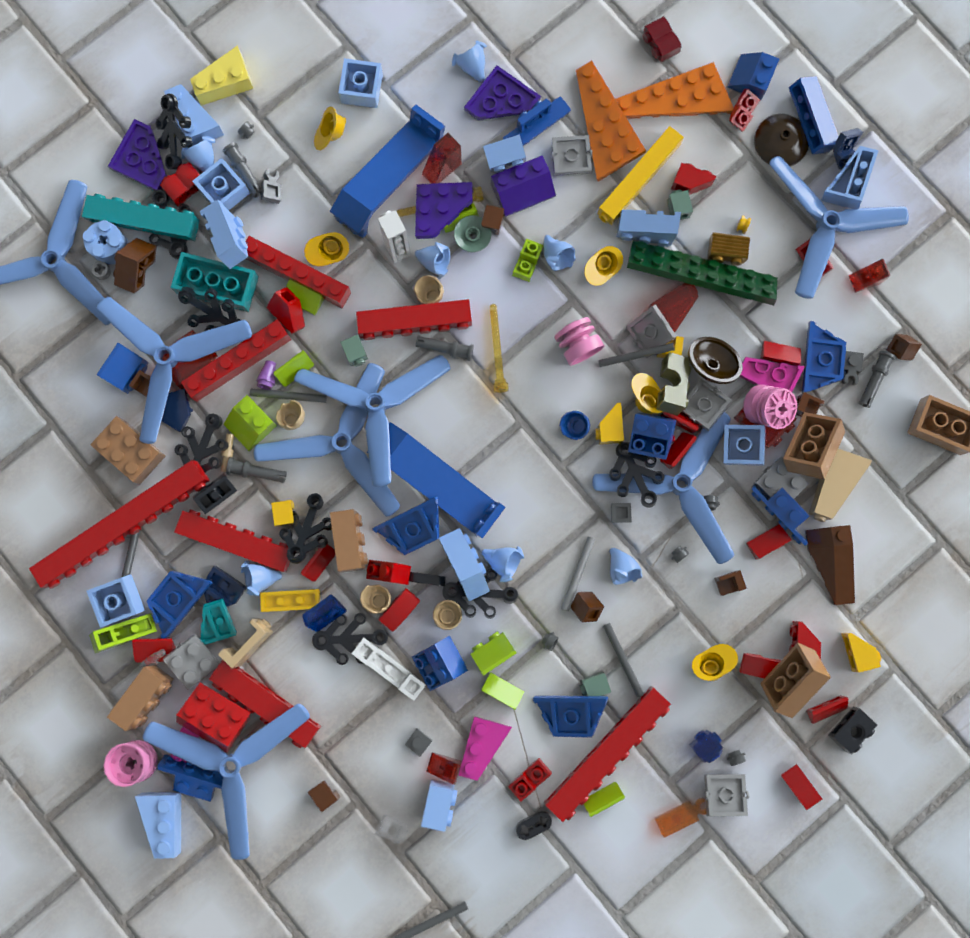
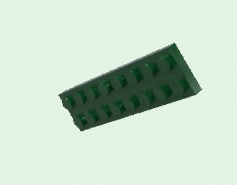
(703, 272)

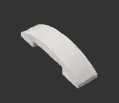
(388, 668)

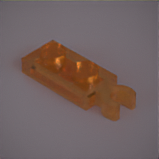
(679, 817)

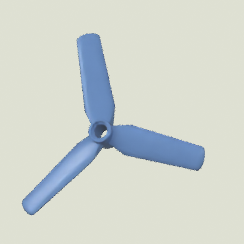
(823, 239)
(58, 245)
(184, 350)
(390, 396)
(354, 459)
(691, 500)
(211, 757)

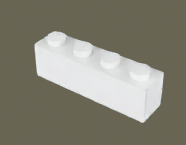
(394, 236)

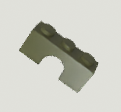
(676, 370)

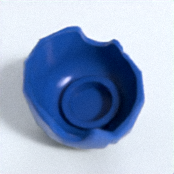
(574, 425)

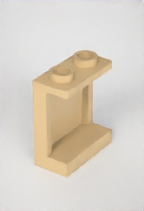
(237, 658)

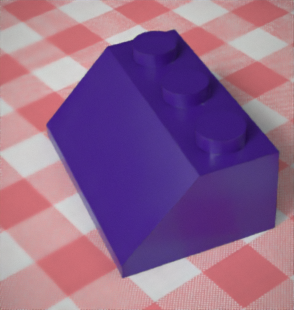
(523, 185)

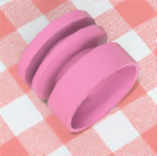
(578, 340)
(770, 406)
(120, 766)

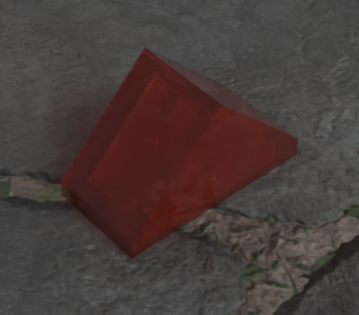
(870, 276)
(444, 767)

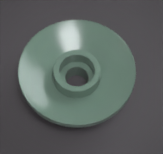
(468, 226)

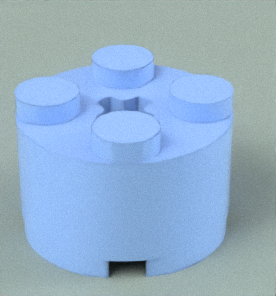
(103, 241)

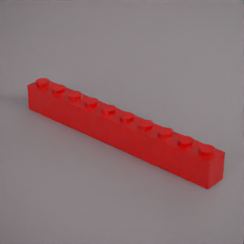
(119, 524)

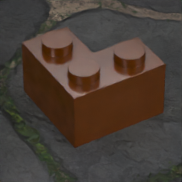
(132, 264)

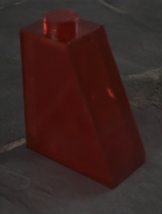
(443, 159)
(677, 304)

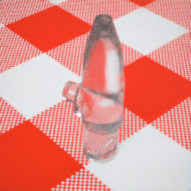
(153, 658)

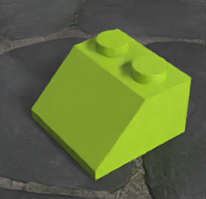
(249, 423)
(493, 652)

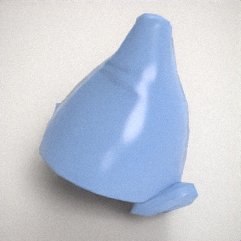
(472, 61)
(201, 154)
(558, 253)
(434, 258)
(504, 561)
(623, 567)
(258, 577)

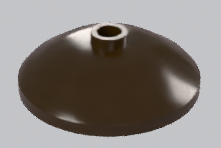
(771, 143)
(715, 360)

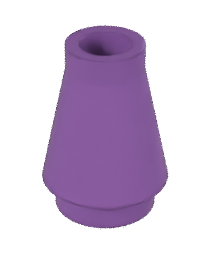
(266, 378)

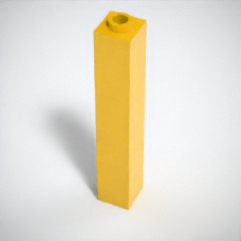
(640, 175)

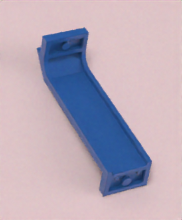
(387, 171)
(436, 478)

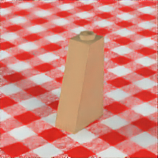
(839, 482)

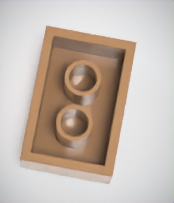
(942, 425)
(814, 445)
(124, 450)
(348, 540)
(795, 680)
(141, 698)

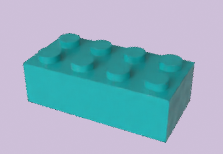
(206, 273)

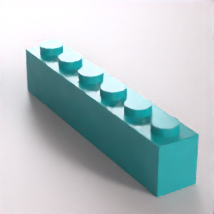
(141, 217)

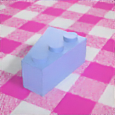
(201, 122)
(851, 182)
(648, 227)
(227, 234)
(464, 563)
(161, 822)

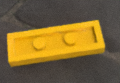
(289, 600)

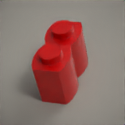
(180, 185)

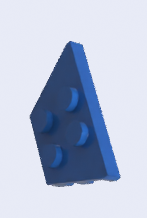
(823, 358)
(413, 527)
(175, 599)
(572, 714)

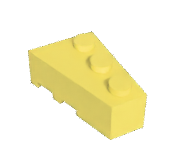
(222, 78)

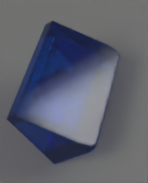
(323, 613)

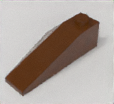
(834, 560)

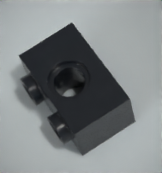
(214, 493)
(842, 731)

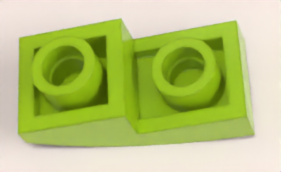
(527, 260)

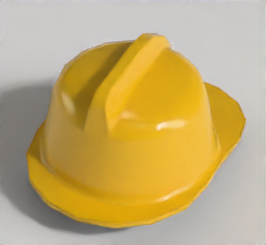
(329, 129)
(326, 249)
(603, 265)
(646, 393)
(715, 662)

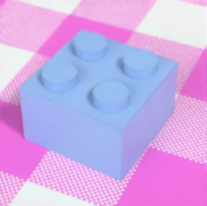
(360, 83)
(505, 153)
(222, 184)
(744, 445)
(115, 600)
(438, 803)

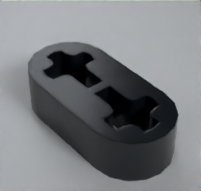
(427, 579)
(535, 830)

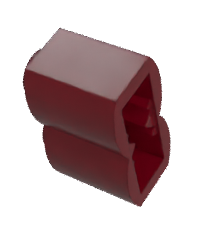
(661, 39)

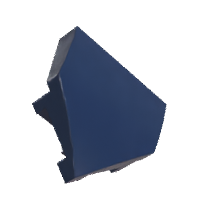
(844, 146)
(177, 410)
(223, 587)

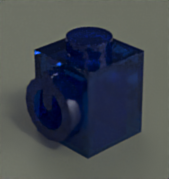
(707, 746)

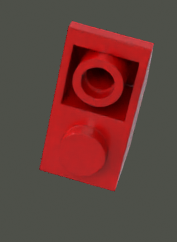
(692, 179)
(287, 309)
(388, 572)
(802, 635)

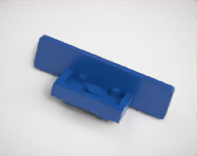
(539, 119)
(786, 509)
(191, 778)

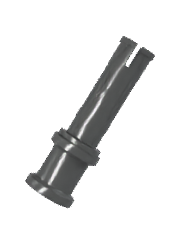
(239, 162)
(454, 349)
(879, 371)
(246, 470)

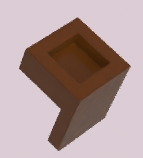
(493, 218)
(904, 347)
(141, 382)
(808, 404)
(730, 582)
(587, 607)
(323, 796)

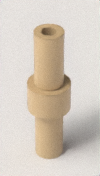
(227, 453)

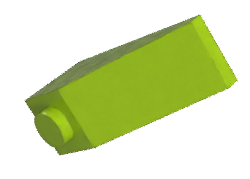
(122, 633)

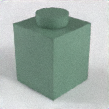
(680, 202)
(354, 351)
(595, 685)

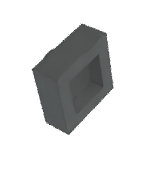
(621, 513)
(418, 742)

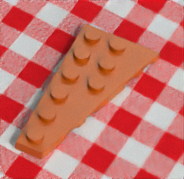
(682, 95)
(608, 129)

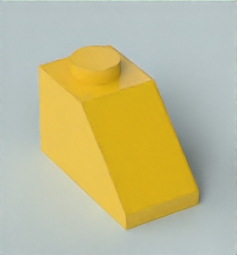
(611, 427)
(860, 653)

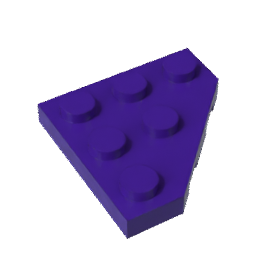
(501, 97)
(139, 157)
(439, 206)

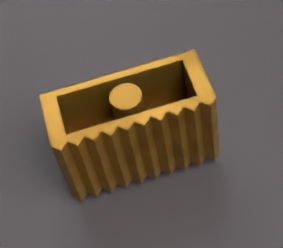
(728, 248)

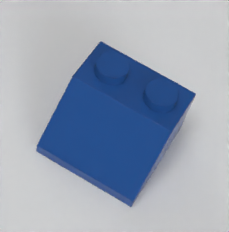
(753, 73)
(122, 367)

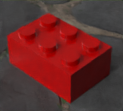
(213, 717)

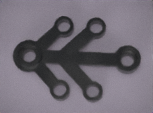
(171, 130)
(175, 242)
(213, 314)
(201, 451)
(635, 471)
(306, 531)
(457, 596)
(345, 638)

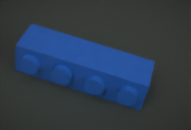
(814, 114)

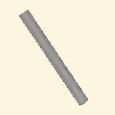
(578, 574)

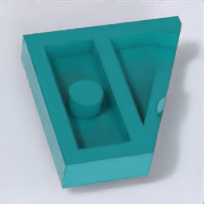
(216, 622)

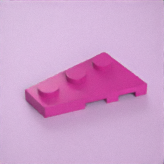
(770, 373)
(481, 746)

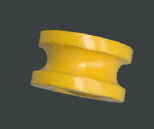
(743, 224)

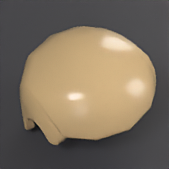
(428, 290)
(290, 415)
(375, 599)
(447, 614)

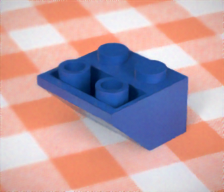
(652, 435)
(439, 663)

